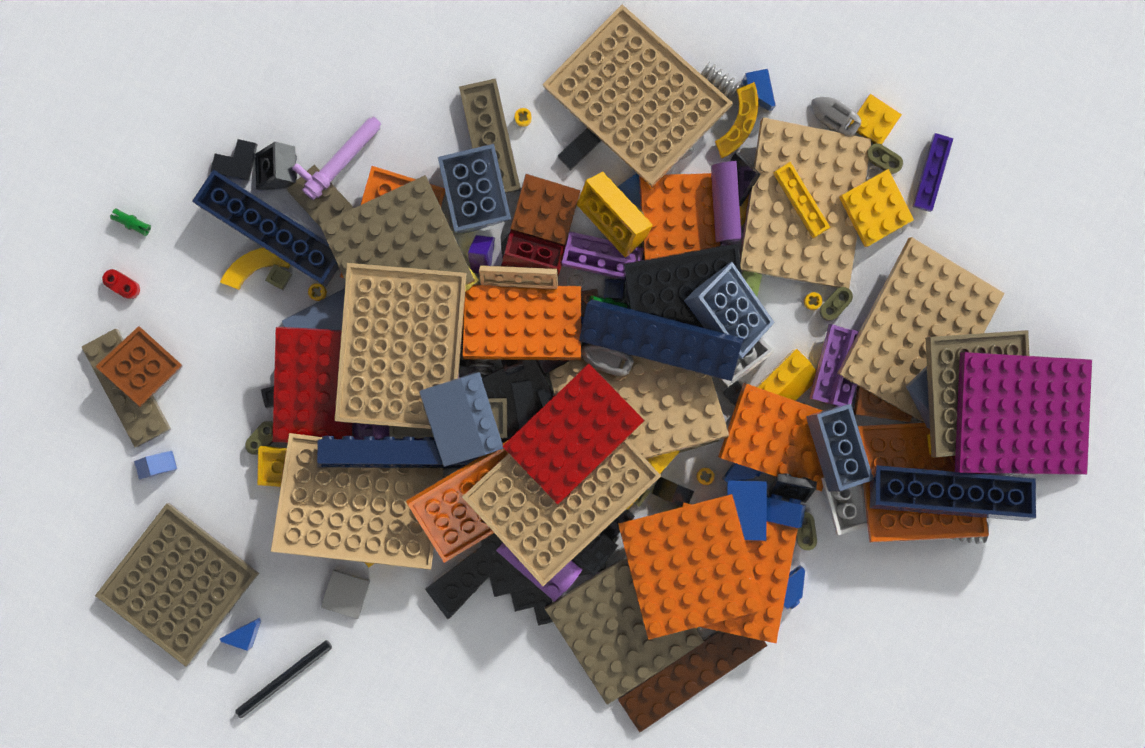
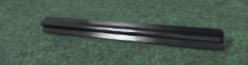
(283, 679)

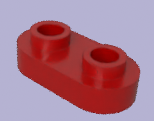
(120, 283)

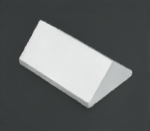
(756, 355)
(846, 508)

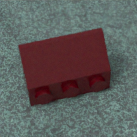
(532, 252)

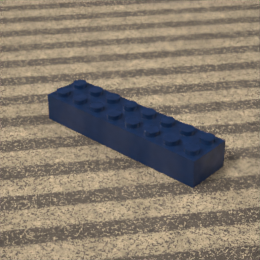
(267, 227)
(661, 339)
(380, 453)
(953, 493)

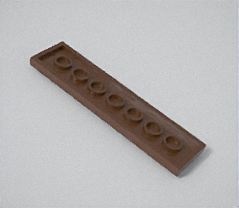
(687, 677)

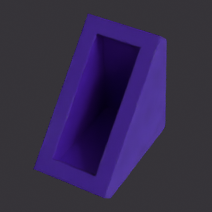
(481, 252)

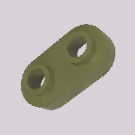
(884, 157)
(835, 304)
(260, 437)
(807, 530)

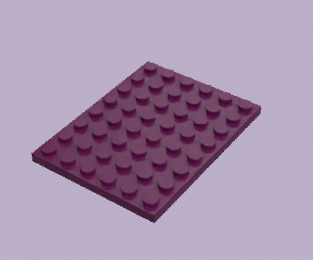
(1022, 414)

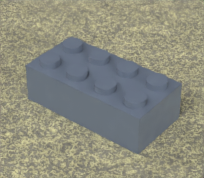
(839, 448)

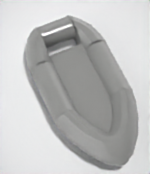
(835, 115)
(607, 359)

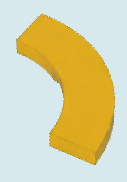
(744, 122)
(247, 264)

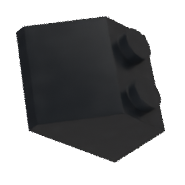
(275, 166)

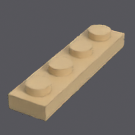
(518, 277)

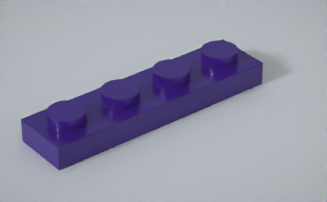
(932, 172)

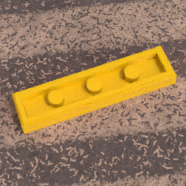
(801, 200)

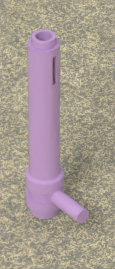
(321, 180)

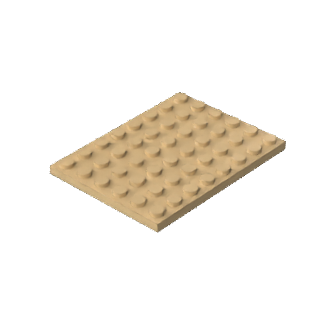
(637, 95)
(773, 233)
(918, 300)
(397, 340)
(674, 402)
(350, 510)
(551, 534)

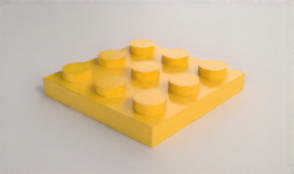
(876, 208)

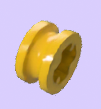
(517, 117)
(323, 292)
(813, 295)
(702, 481)

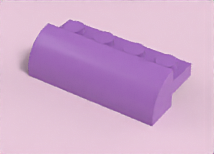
(726, 202)
(596, 256)
(827, 384)
(556, 585)

